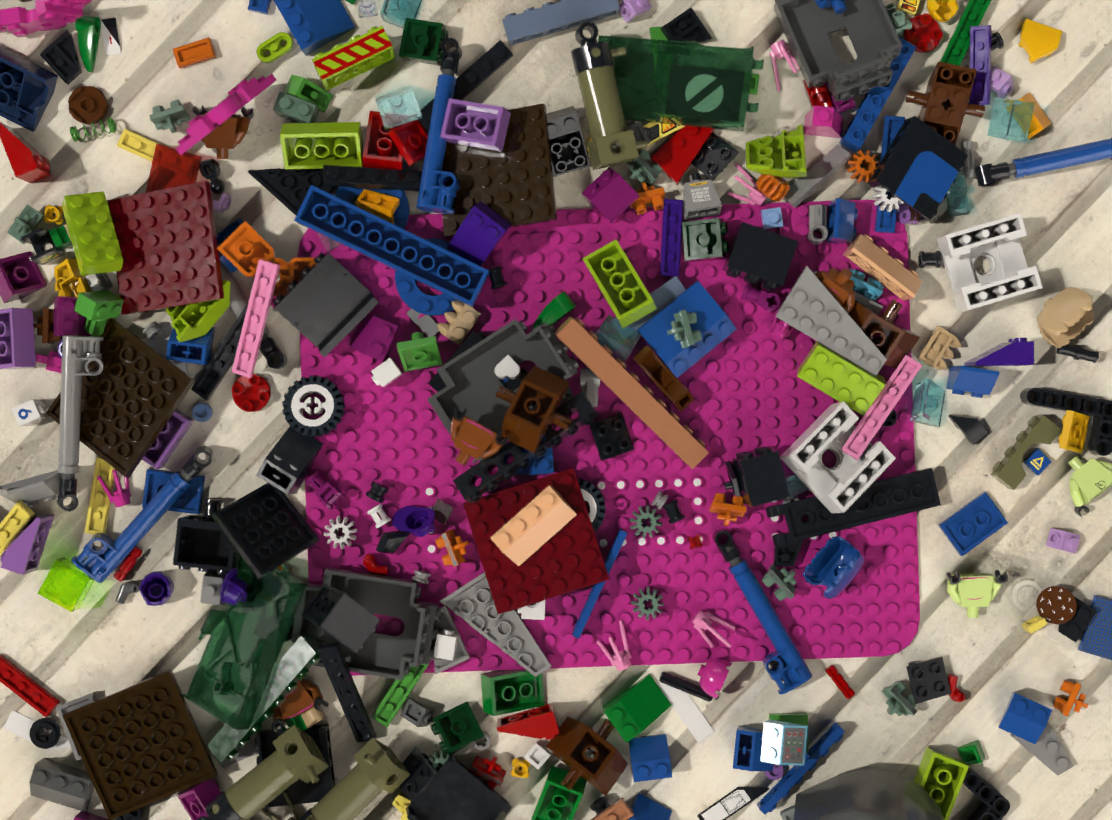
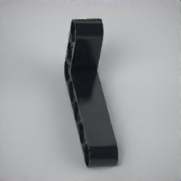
(1078, 405)
(989, 798)

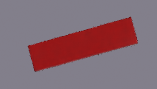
(26, 688)

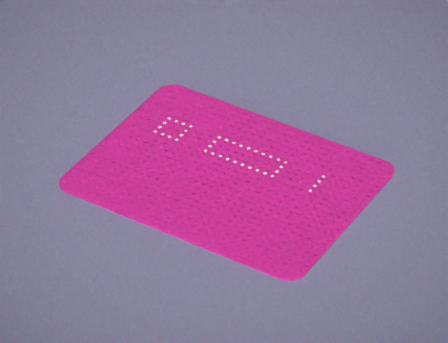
(742, 402)

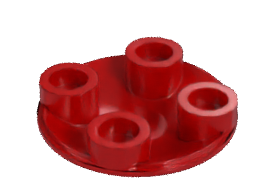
(924, 33)
(251, 393)

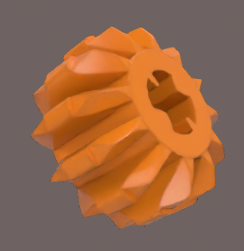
(864, 159)
(773, 186)

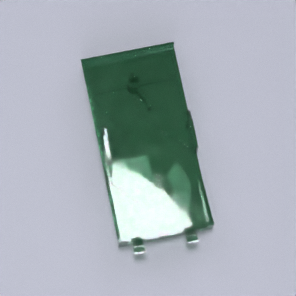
(245, 646)

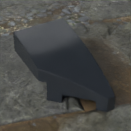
(969, 426)

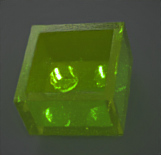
(66, 585)

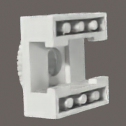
(1008, 268)
(849, 478)

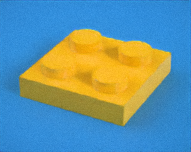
(1073, 431)

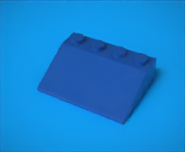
(315, 21)
(711, 323)

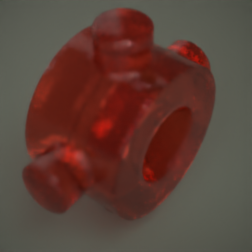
(694, 541)

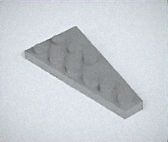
(821, 317)
(506, 630)

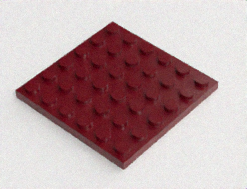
(167, 248)
(559, 566)

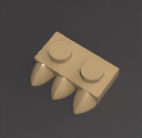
(459, 322)
(937, 348)

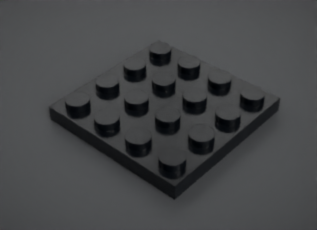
(265, 529)

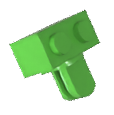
(97, 308)

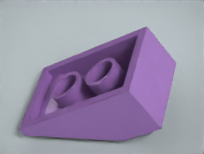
(26, 551)

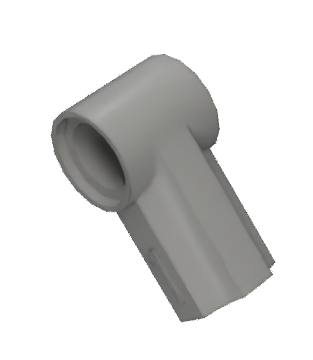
(817, 222)
(590, 385)

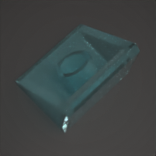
(396, 11)
(398, 107)
(1010, 119)
(618, 340)
(928, 403)

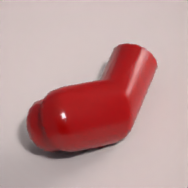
(372, 566)
(956, 695)

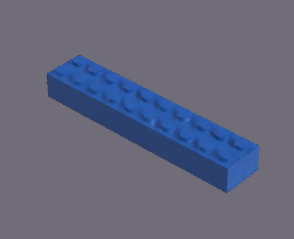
(392, 246)

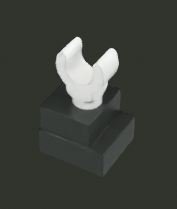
(99, 282)

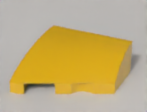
(68, 279)

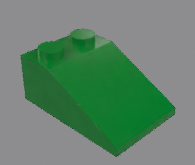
(511, 691)
(636, 708)
(556, 800)

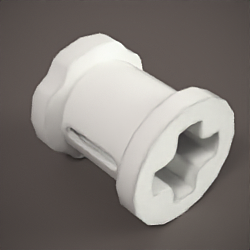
(373, 512)

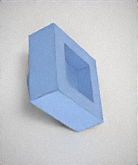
(771, 218)

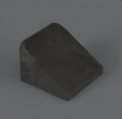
(442, 511)

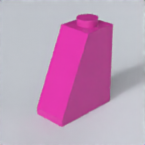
(823, 122)

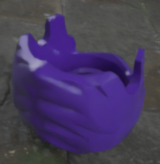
(156, 588)

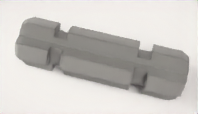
(967, 147)

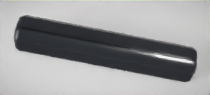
(684, 686)

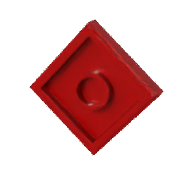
(410, 140)

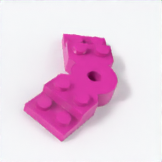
(45, 17)
(239, 96)

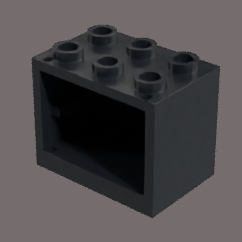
(759, 256)
(761, 476)
(203, 546)
(341, 617)

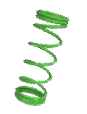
(73, 130)

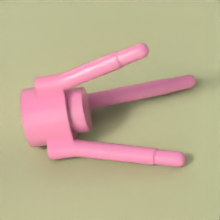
(781, 51)
(755, 195)
(703, 621)
(620, 659)

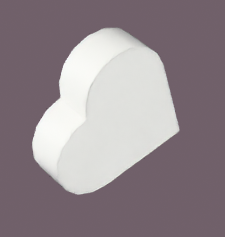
(507, 368)

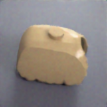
(1065, 316)

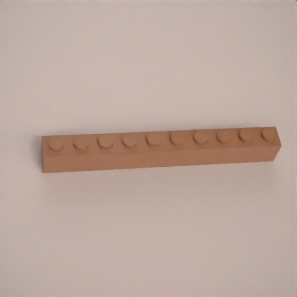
(627, 388)

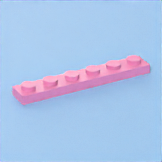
(255, 318)
(881, 408)

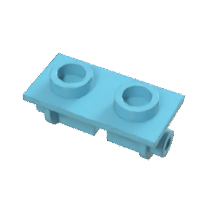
(870, 289)

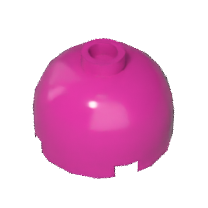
(713, 676)

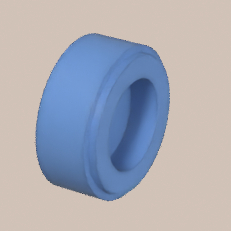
(202, 412)

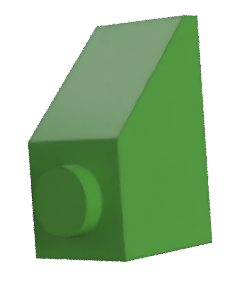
(308, 91)

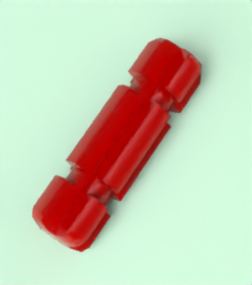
(128, 563)
(840, 682)

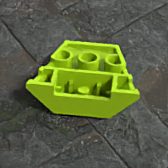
(778, 155)
(197, 319)

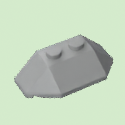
(33, 489)

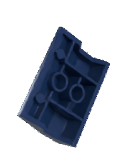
(24, 90)

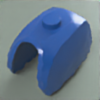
(834, 566)

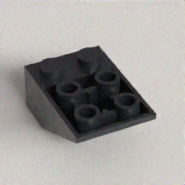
(566, 142)
(290, 461)

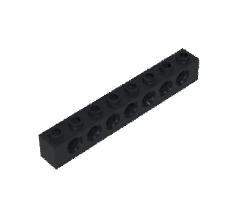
(466, 481)

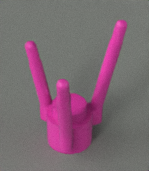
(782, 328)
(121, 495)

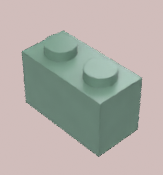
(295, 109)

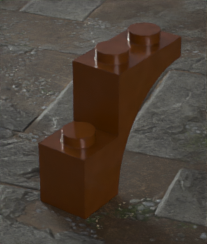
(663, 378)

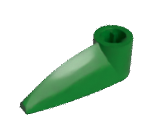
(88, 39)
(555, 310)

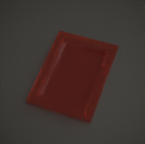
(172, 169)

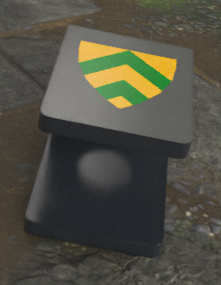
(38, 239)

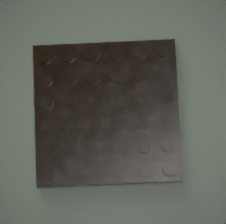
(509, 181)
(128, 400)
(140, 744)

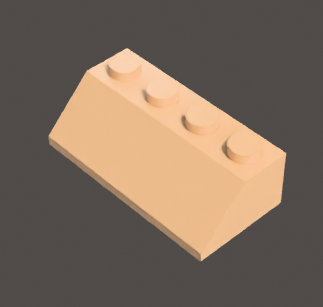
(883, 268)
(533, 525)

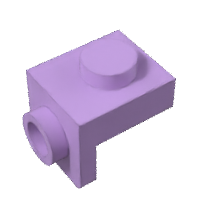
(633, 8)
(1001, 82)
(223, 204)
(1063, 540)

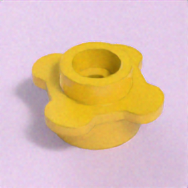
(49, 210)
(520, 773)

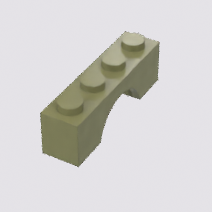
(1010, 469)

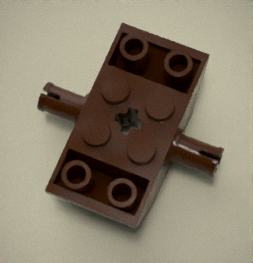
(950, 84)
(893, 340)
(528, 426)
(570, 747)

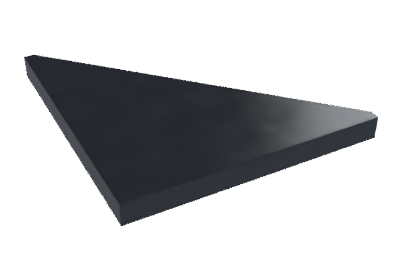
(290, 185)

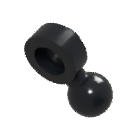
(217, 186)

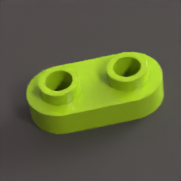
(274, 46)

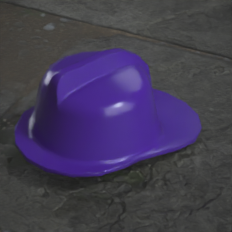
(414, 520)
(233, 588)

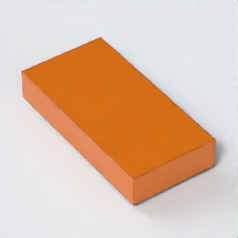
(194, 53)

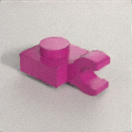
(53, 361)

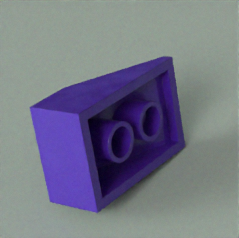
(479, 234)
(1014, 353)

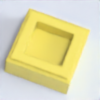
(1034, 624)

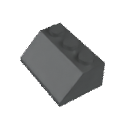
(61, 784)

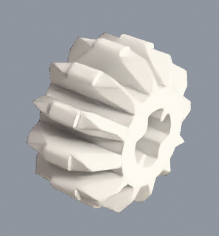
(886, 203)
(336, 525)

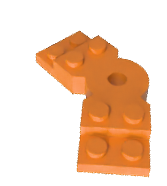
(245, 249)

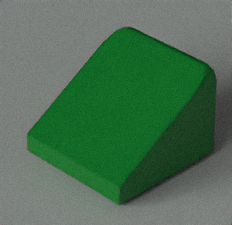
(971, 753)

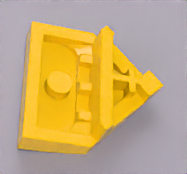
(1039, 39)

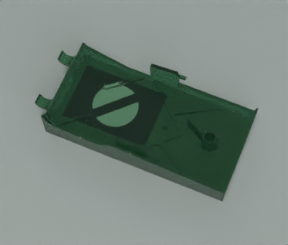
(684, 82)

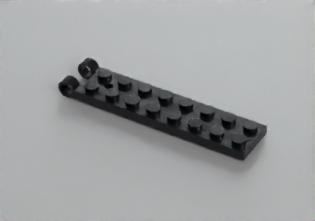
(879, 501)

